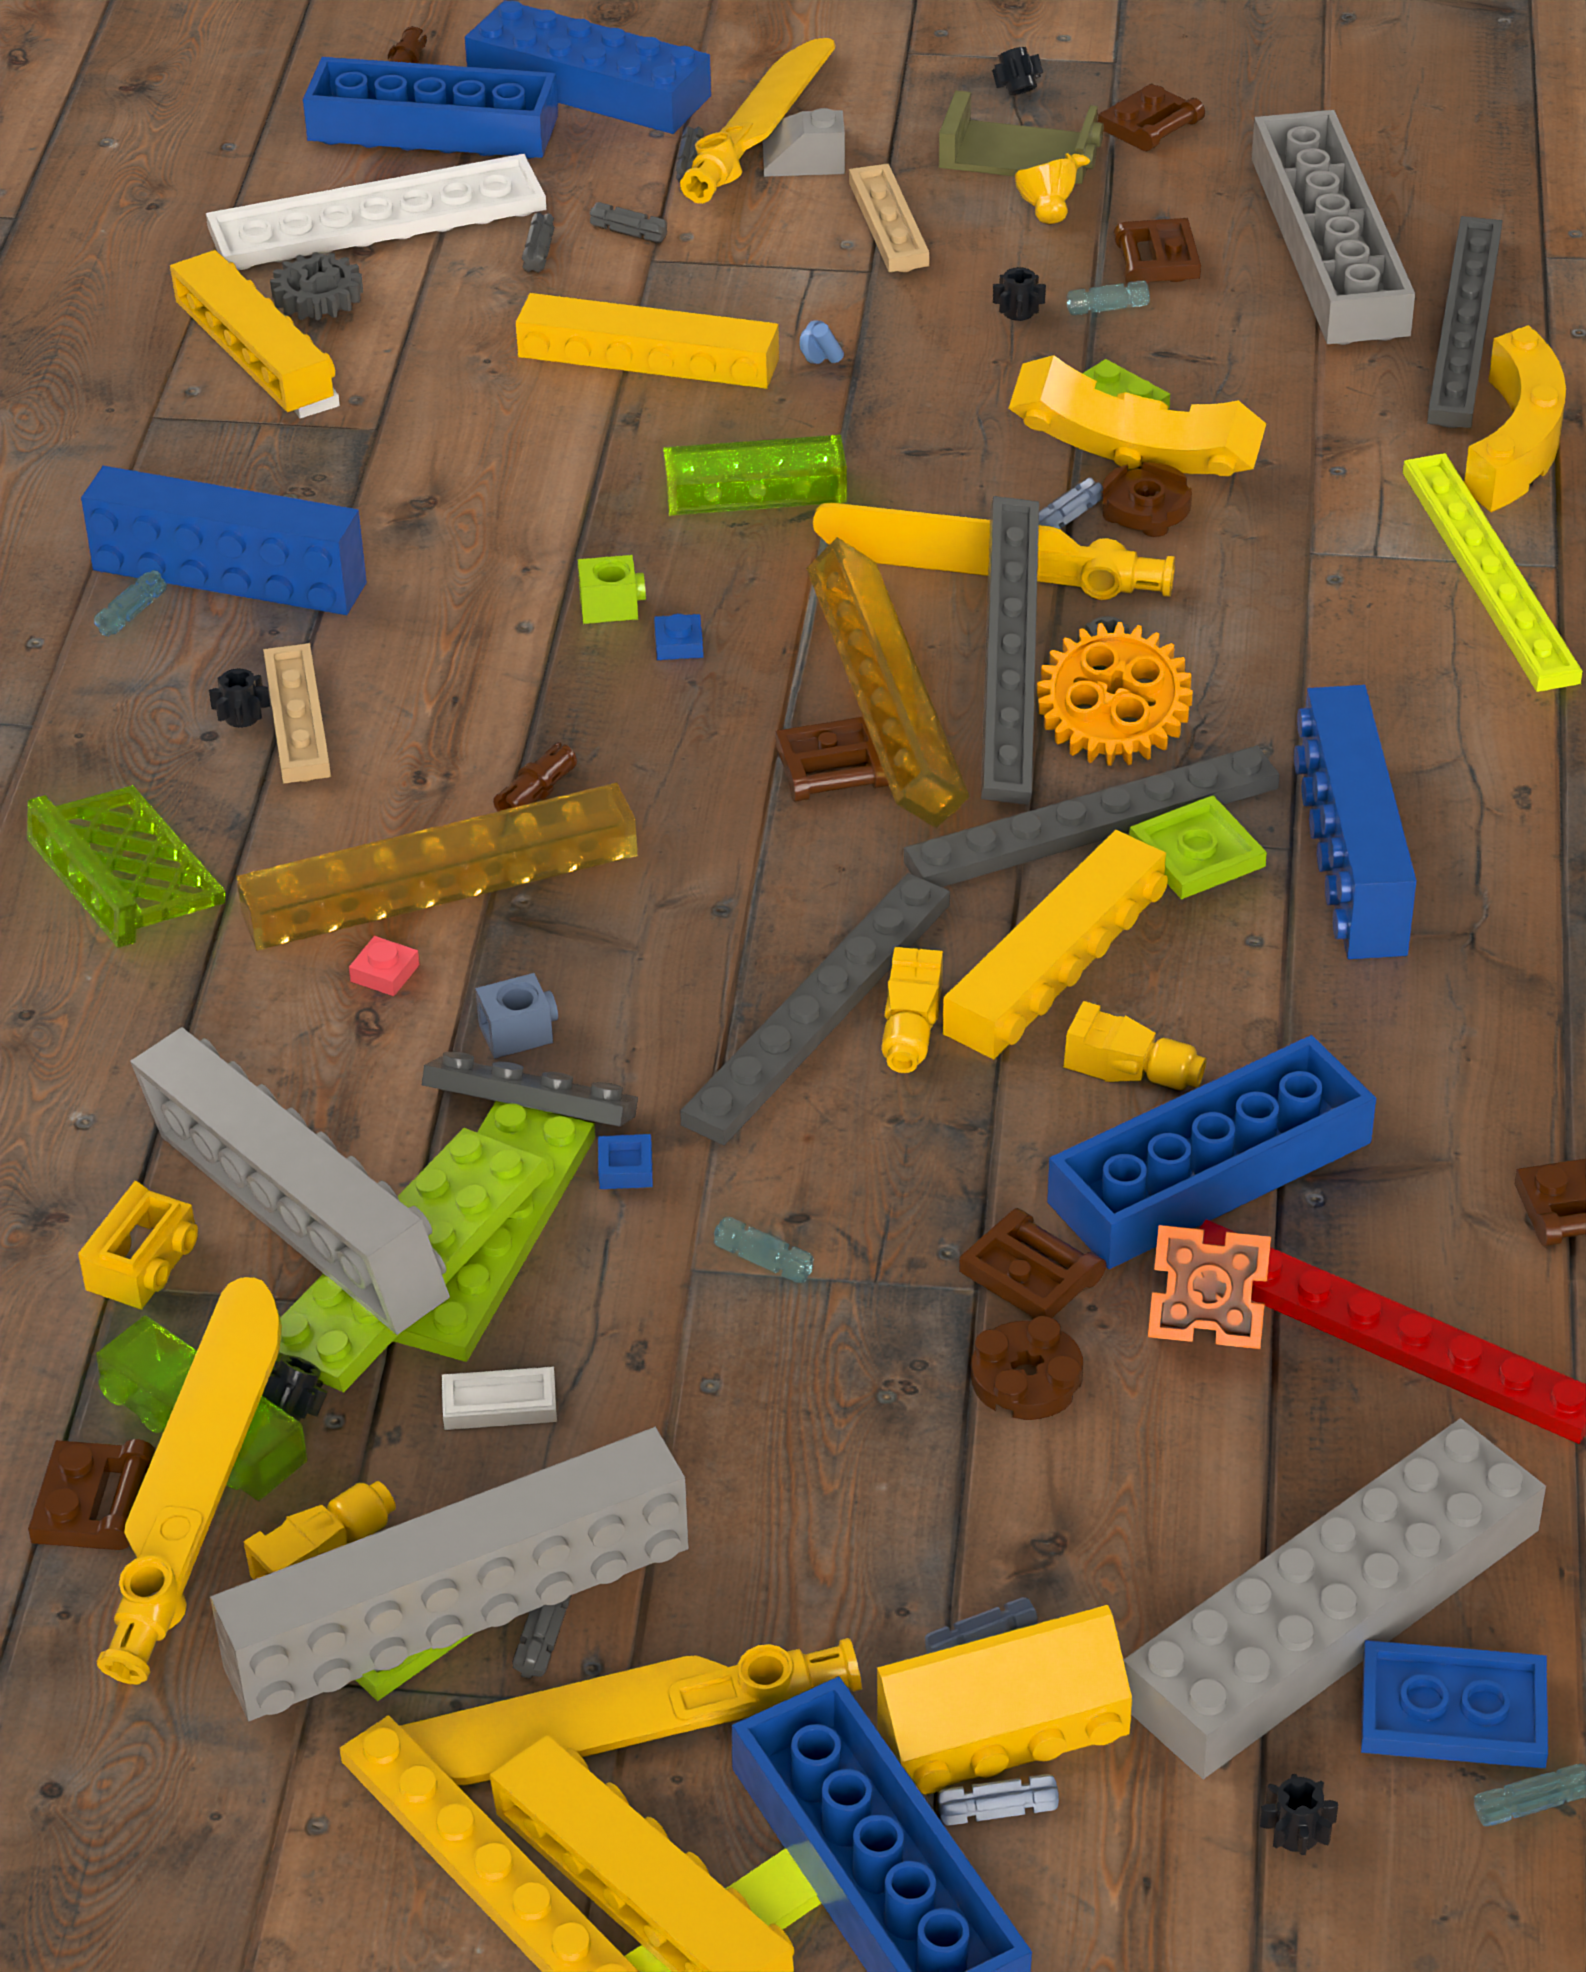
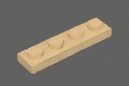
(889, 218)
(296, 713)

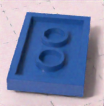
(1454, 1704)

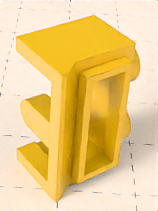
(147, 1272)

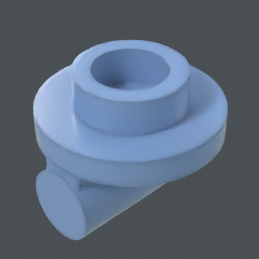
(819, 343)

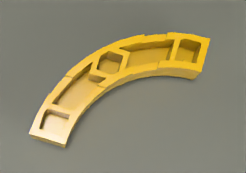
(1135, 428)
(1528, 442)

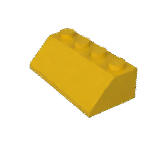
(1005, 1700)

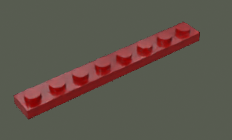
(1419, 1342)

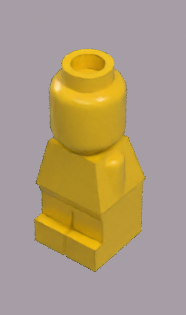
(911, 1006)
(1124, 1050)
(317, 1530)

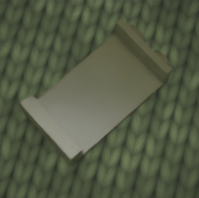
(1009, 147)

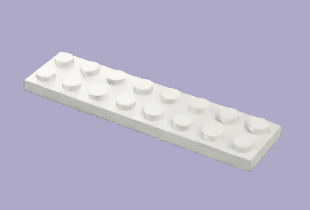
(376, 211)

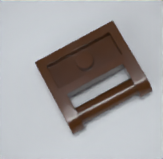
(1150, 116)
(1170, 245)
(827, 747)
(1554, 1199)
(1025, 1276)
(75, 1489)

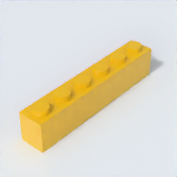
(253, 331)
(648, 340)
(1054, 944)
(632, 1866)

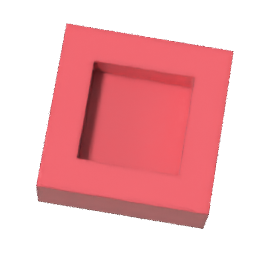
(384, 966)

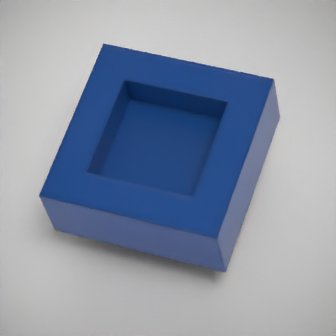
(678, 636)
(625, 1161)

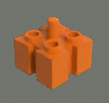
(1209, 1286)

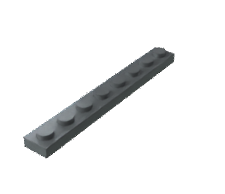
(1465, 323)
(1010, 651)
(1087, 818)
(813, 1010)

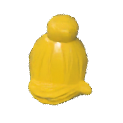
(1049, 186)

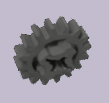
(316, 286)

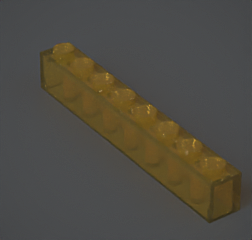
(887, 684)
(436, 866)

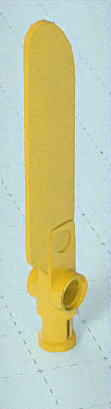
(754, 121)
(963, 547)
(191, 1472)
(628, 1707)

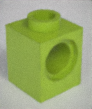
(609, 589)

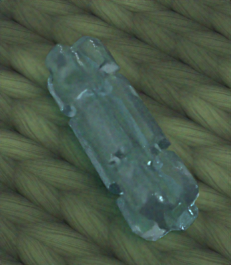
(1108, 297)
(130, 603)
(763, 1249)
(1531, 1795)

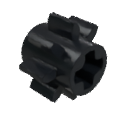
(1017, 71)
(1019, 293)
(239, 698)
(295, 1387)
(1298, 1814)

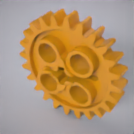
(1114, 694)

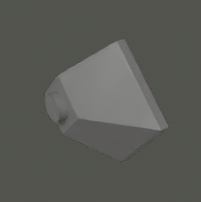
(806, 145)

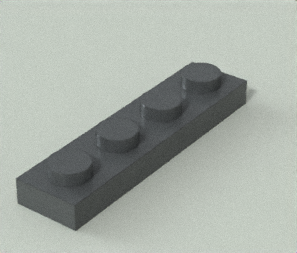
(549, 1093)

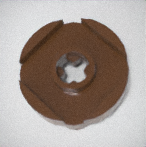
(1127, 499)
(1027, 1343)

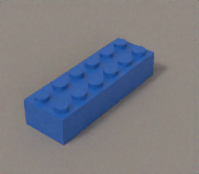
(595, 64)
(431, 107)
(225, 539)
(1355, 822)
(1210, 1150)
(870, 1839)

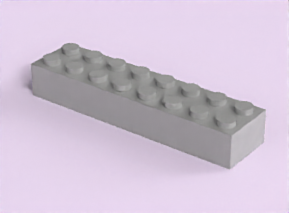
(1332, 228)
(293, 1179)
(451, 1573)
(1312, 1603)

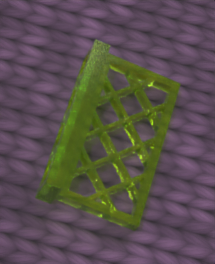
(90, 872)

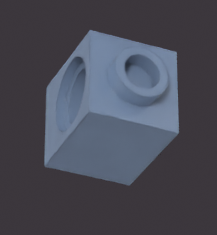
(515, 1015)

